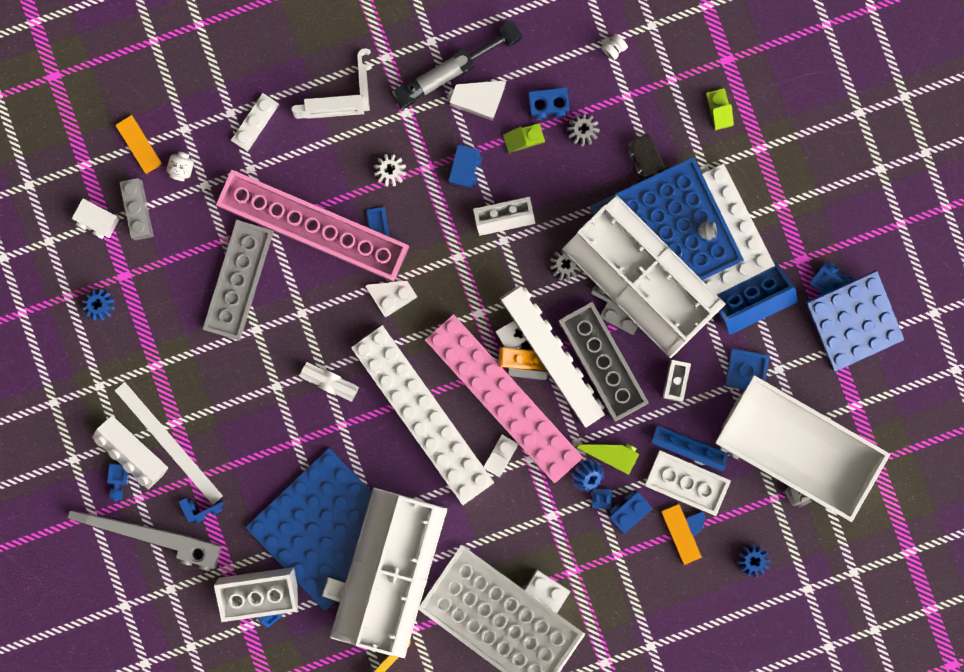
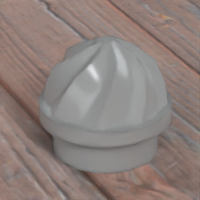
(707, 230)

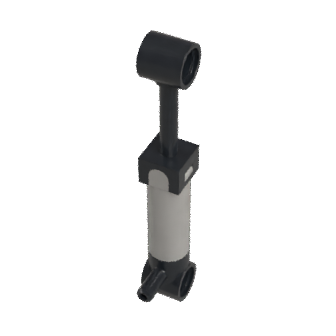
(453, 67)

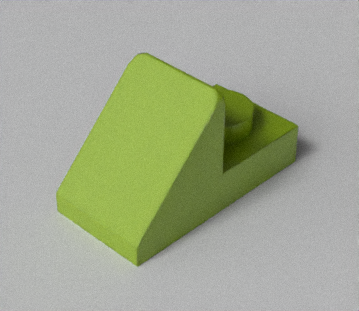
(720, 109)
(523, 138)

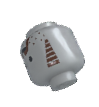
(796, 498)

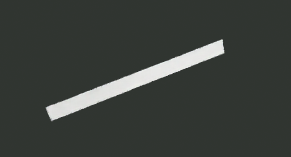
(168, 443)

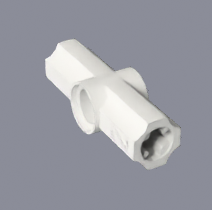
(329, 381)

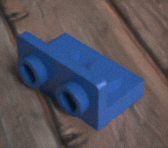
(829, 278)
(630, 511)

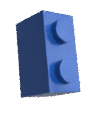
(465, 166)

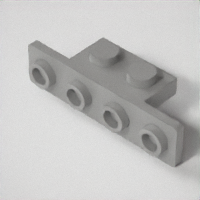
(613, 313)

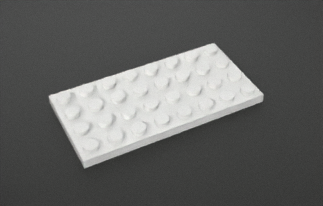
(499, 617)

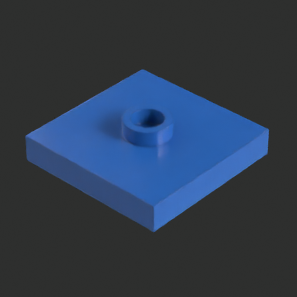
(744, 366)

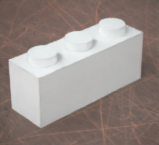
(504, 216)

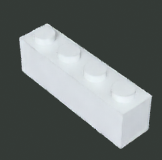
(129, 452)

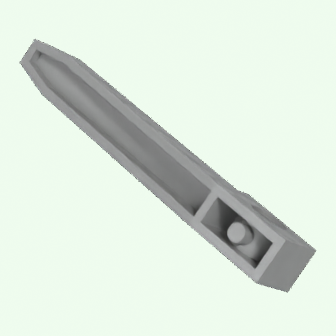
(182, 543)

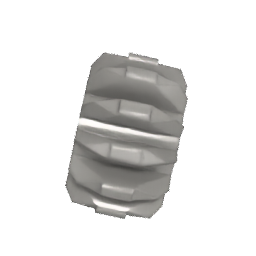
(588, 134)
(572, 266)

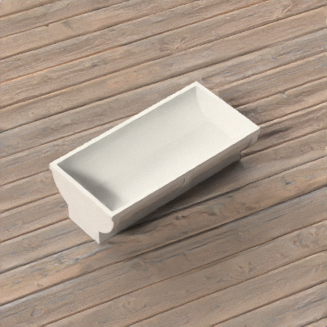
(643, 276)
(802, 448)
(388, 573)

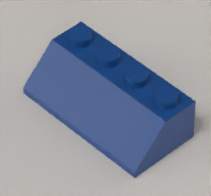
(756, 299)

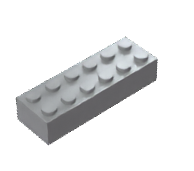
(603, 362)

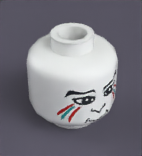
(180, 166)

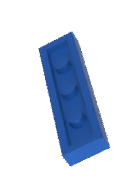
(690, 448)

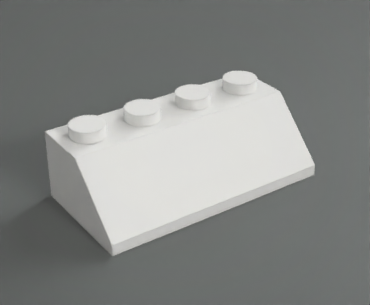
(257, 594)

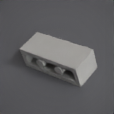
(136, 209)

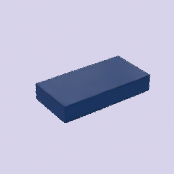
(377, 220)

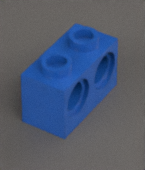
(548, 98)

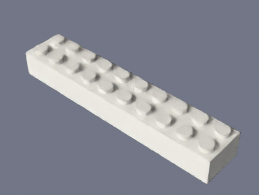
(422, 415)

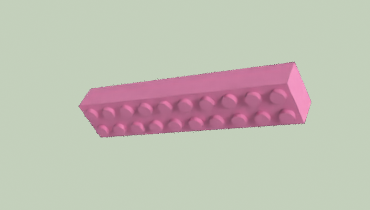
(312, 225)
(504, 398)

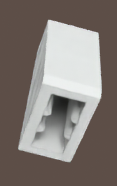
(478, 98)

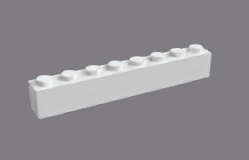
(552, 356)

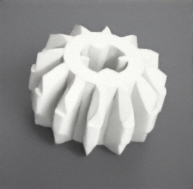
(394, 164)

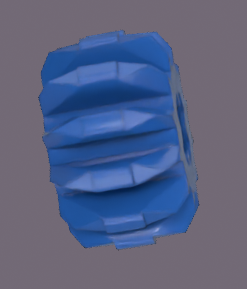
(97, 296)
(587, 475)
(750, 567)

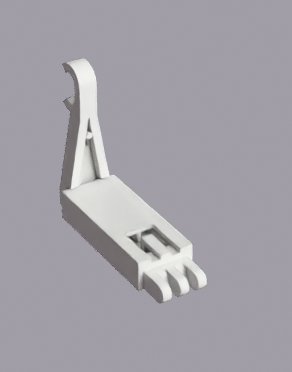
(338, 105)

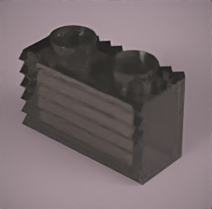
(645, 155)

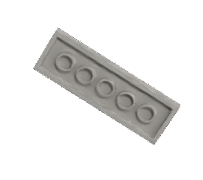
(238, 280)

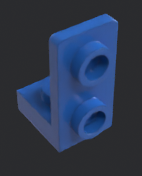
(189, 510)

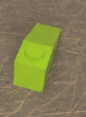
(617, 456)

